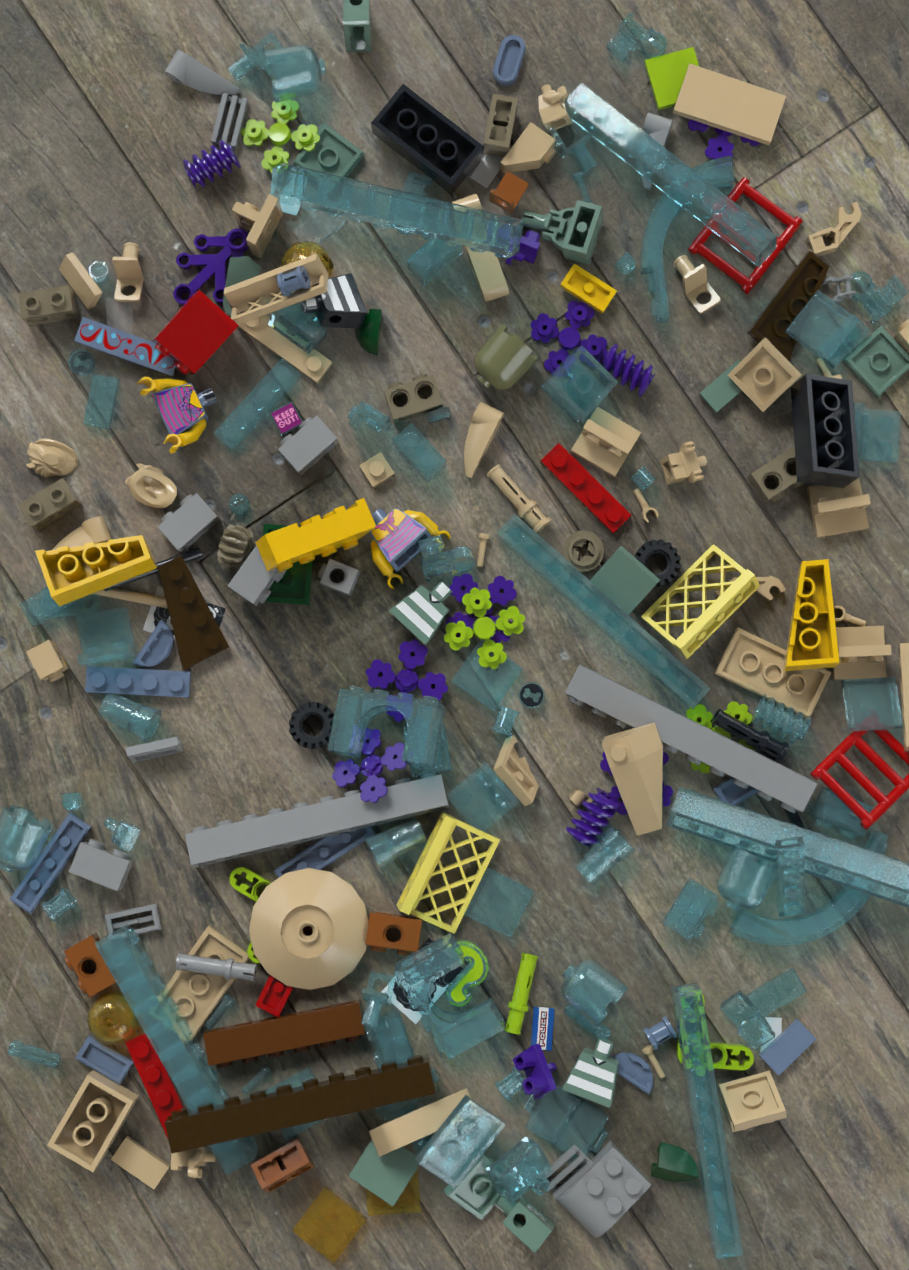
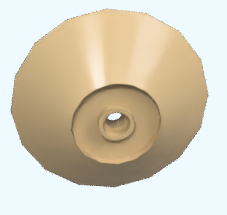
(316, 901)

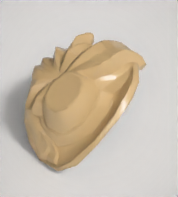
(51, 458)
(151, 487)

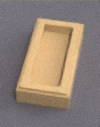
(80, 280)
(140, 1162)

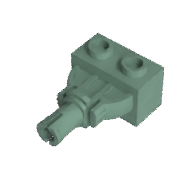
(570, 230)

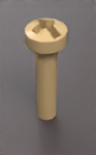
(481, 554)
(649, 1051)

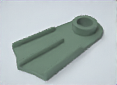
(239, 270)

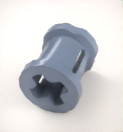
(293, 280)
(660, 1032)

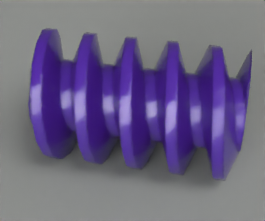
(211, 164)
(628, 370)
(593, 817)

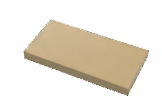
(729, 104)
(759, 669)
(200, 992)

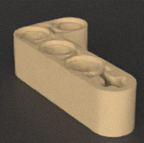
(485, 264)
(414, 1124)

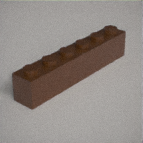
(283, 1033)

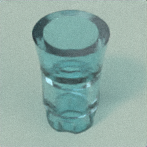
(131, 716)
(395, 842)
(604, 855)

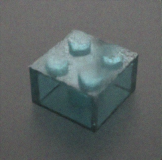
(579, 384)

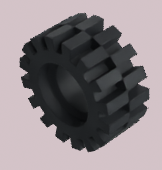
(668, 552)
(296, 725)

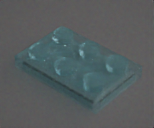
(460, 1141)

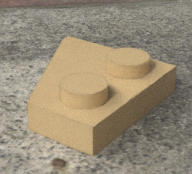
(516, 772)

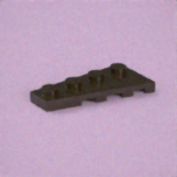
(788, 303)
(191, 618)

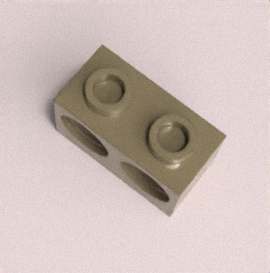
(500, 125)
(48, 305)
(415, 406)
(777, 471)
(50, 504)

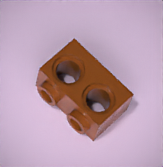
(282, 1165)

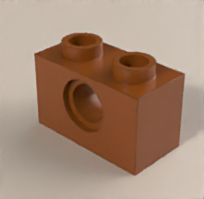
(381, 922)
(76, 958)

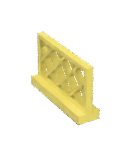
(711, 617)
(426, 867)

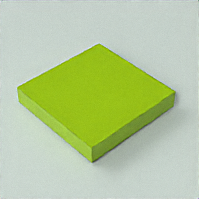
(667, 75)

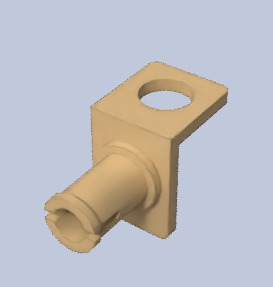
(128, 273)
(695, 283)

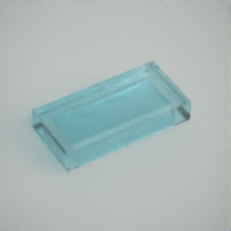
(101, 401)

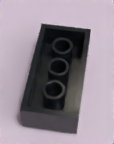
(427, 139)
(824, 431)

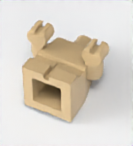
(552, 109)
(683, 465)
(193, 1160)

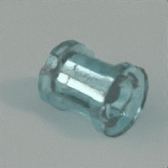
(504, 720)
(59, 904)
(510, 1084)

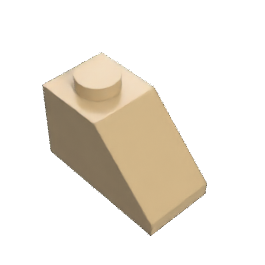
(529, 151)

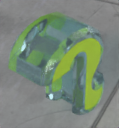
(470, 976)

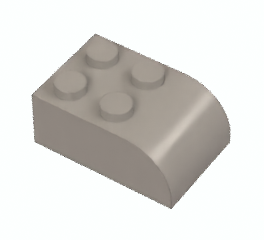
(605, 1190)

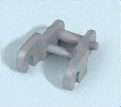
(846, 279)

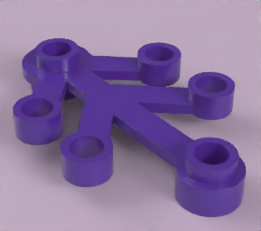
(214, 263)

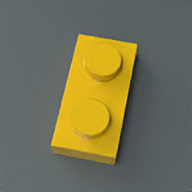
(588, 288)

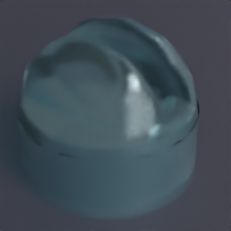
(625, 263)
(101, 269)
(241, 508)
(71, 800)

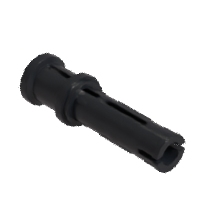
(760, 741)

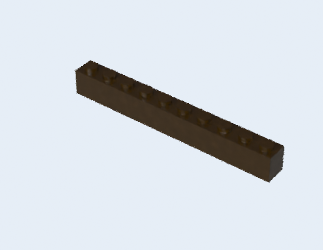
(300, 1104)

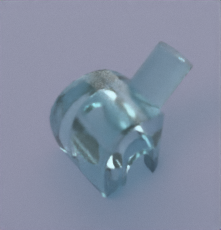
(124, 833)

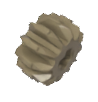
(235, 546)

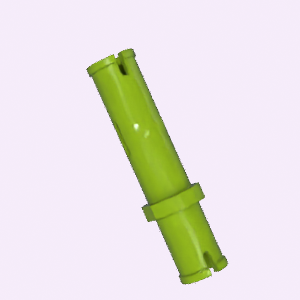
(521, 994)

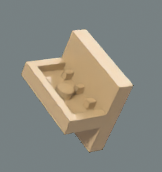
(260, 224)
(764, 374)
(605, 441)
(838, 509)
(861, 653)
(752, 1101)

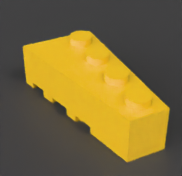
(315, 536)
(93, 567)
(812, 624)

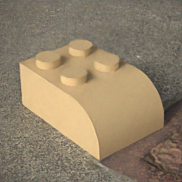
(92, 1120)

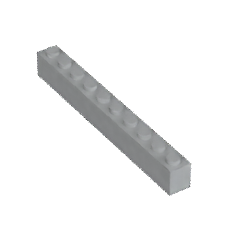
(692, 738)
(314, 821)

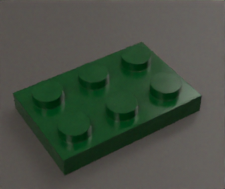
(295, 583)

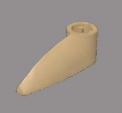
(480, 434)
(92, 530)

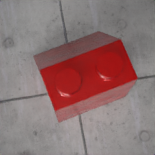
(194, 333)

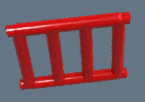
(748, 282)
(837, 755)

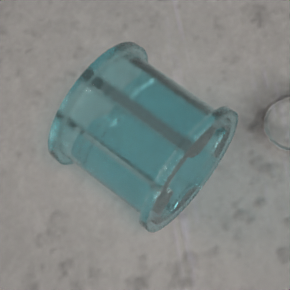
(643, 478)

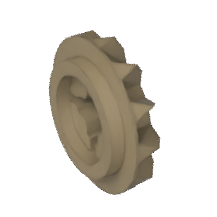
(595, 548)

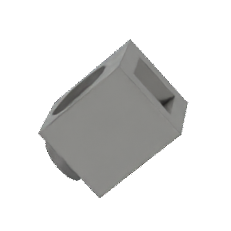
(347, 585)

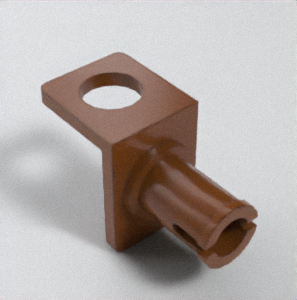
(508, 192)

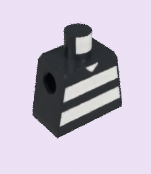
(339, 305)

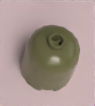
(503, 359)

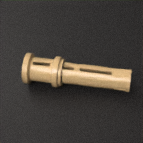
(526, 508)

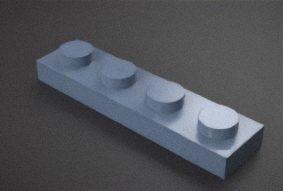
(138, 682)

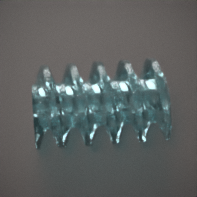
(781, 719)

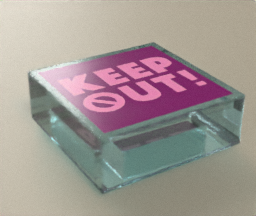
(286, 418)

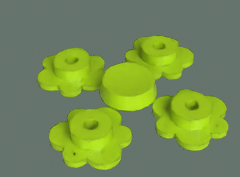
(280, 134)
(484, 628)
(732, 709)

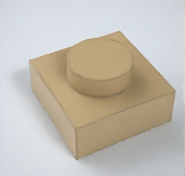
(377, 470)

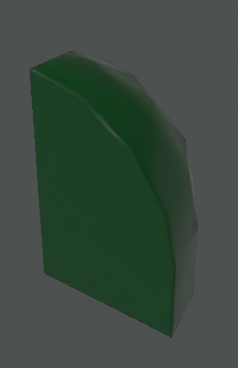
(369, 333)
(674, 1164)

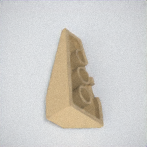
(637, 768)

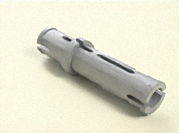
(225, 968)

